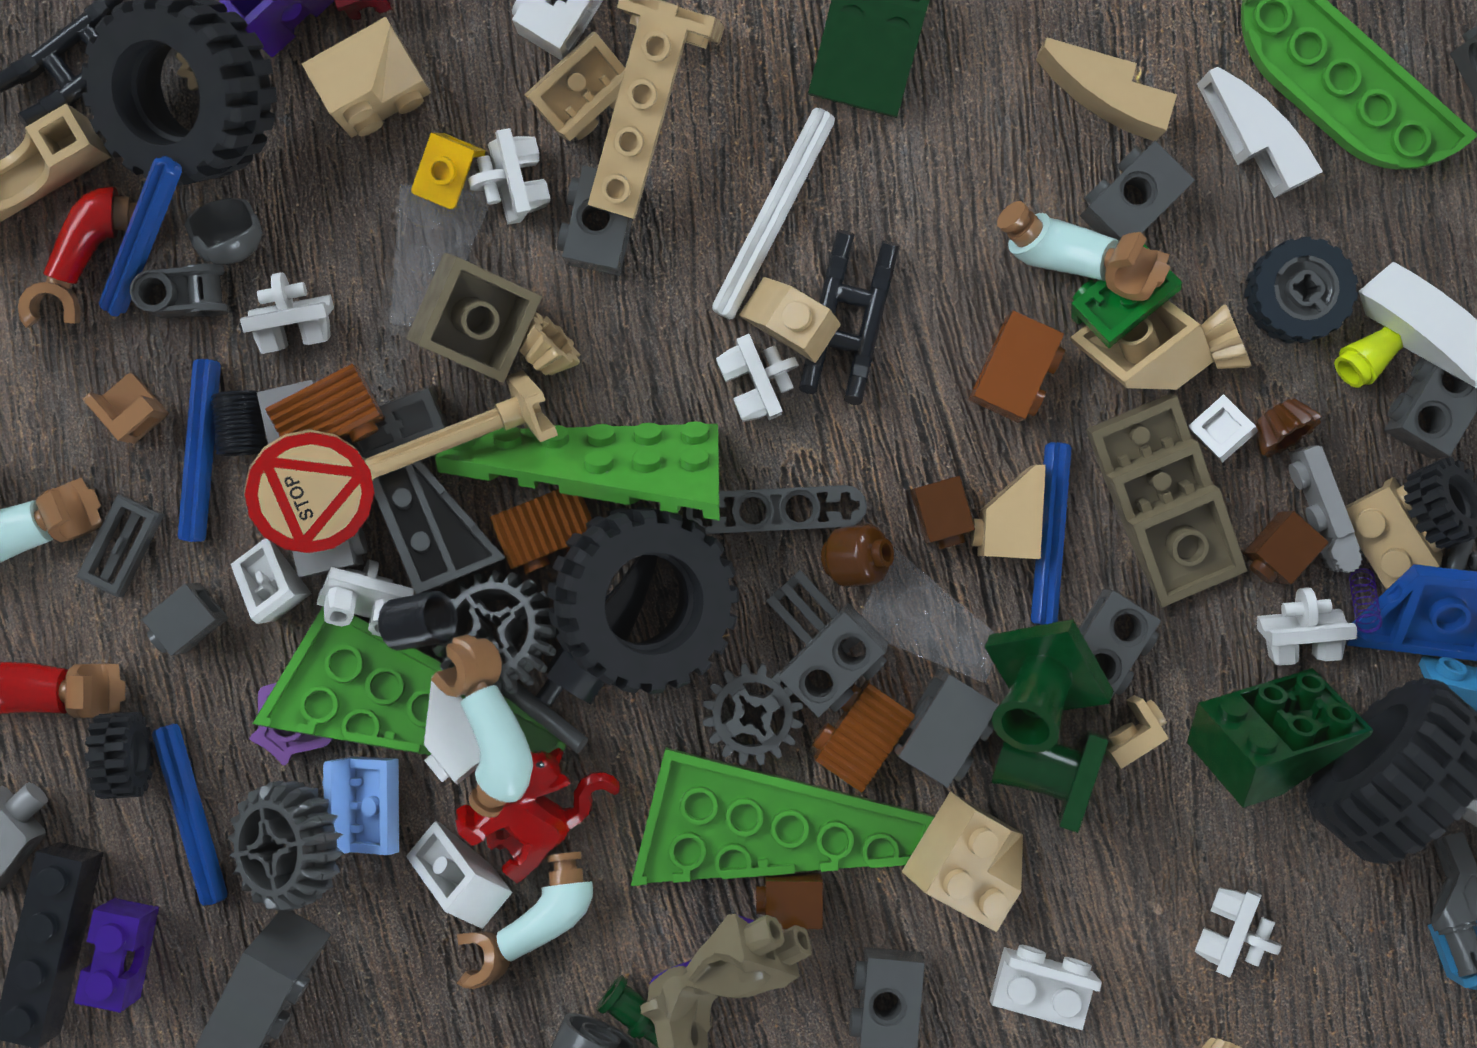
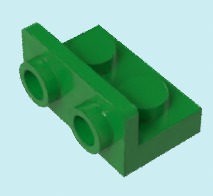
(1113, 316)

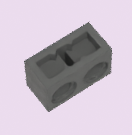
(1448, 411)
(827, 654)
(1121, 654)

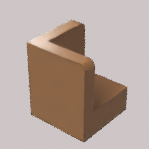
(127, 409)

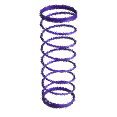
(1363, 597)

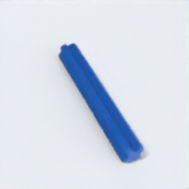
(140, 234)
(198, 451)
(1049, 568)
(189, 814)

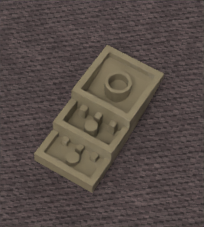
(1167, 500)

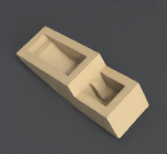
(1107, 88)

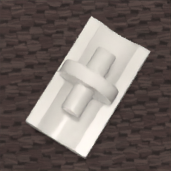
(507, 157)
(268, 321)
(744, 360)
(358, 594)
(1304, 623)
(1225, 950)

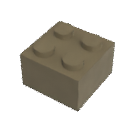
(473, 317)

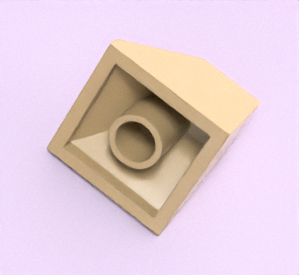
(1154, 355)

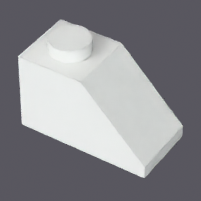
(449, 738)
(458, 876)

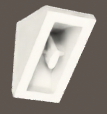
(268, 582)

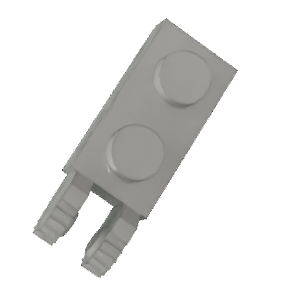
(1326, 508)

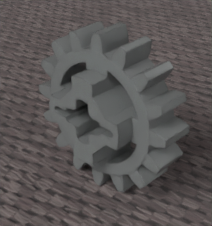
(734, 725)

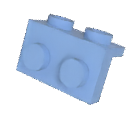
(366, 802)

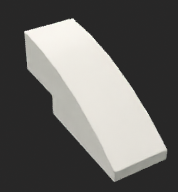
(1258, 131)
(1424, 319)

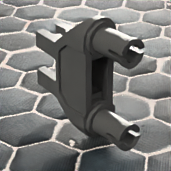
(1457, 903)

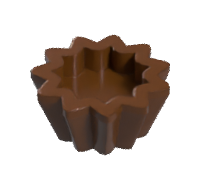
(1285, 426)

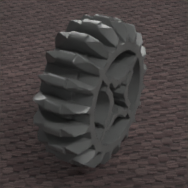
(510, 622)
(281, 874)

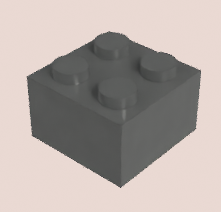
(946, 728)

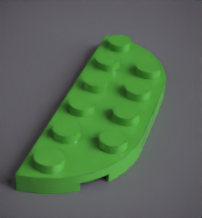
(1349, 84)

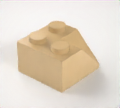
(367, 79)
(969, 862)

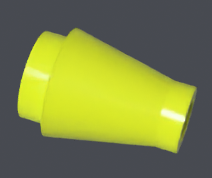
(1368, 357)

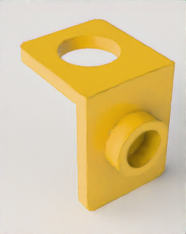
(444, 169)

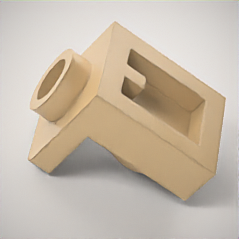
(1133, 741)

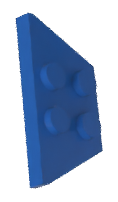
(1425, 614)

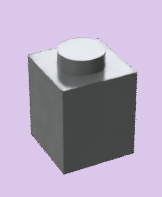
(183, 619)

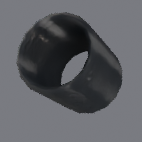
(238, 423)
(417, 620)

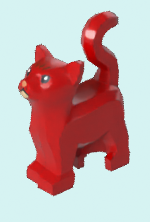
(534, 822)

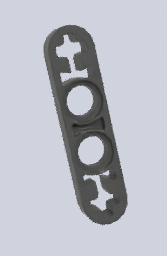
(776, 516)

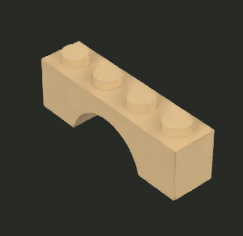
(50, 156)

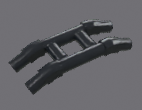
(49, 57)
(873, 302)

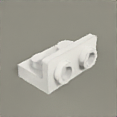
(1044, 987)

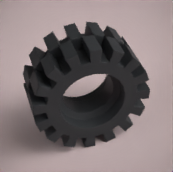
(1443, 502)
(119, 755)

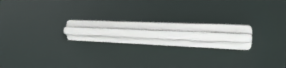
(773, 213)

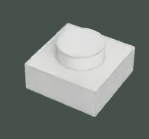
(1223, 428)

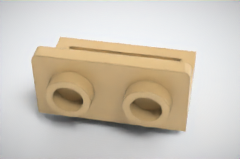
(579, 88)
(1389, 534)

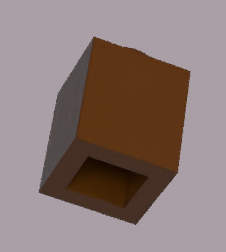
(943, 512)
(1284, 548)
(792, 899)

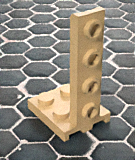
(644, 98)

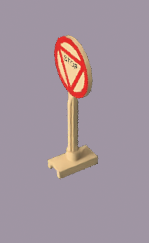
(318, 490)

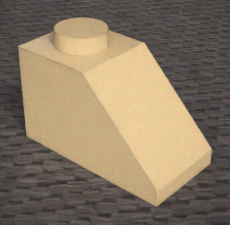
(791, 318)
(1013, 519)

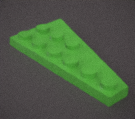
(603, 462)
(364, 692)
(752, 823)

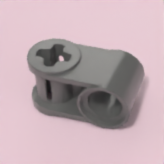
(190, 291)

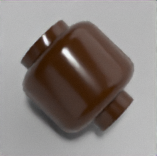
(857, 555)

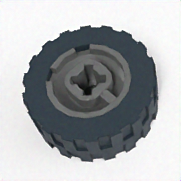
(1301, 290)

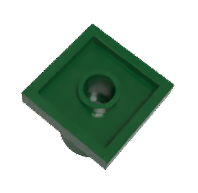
(1046, 673)
(1056, 773)

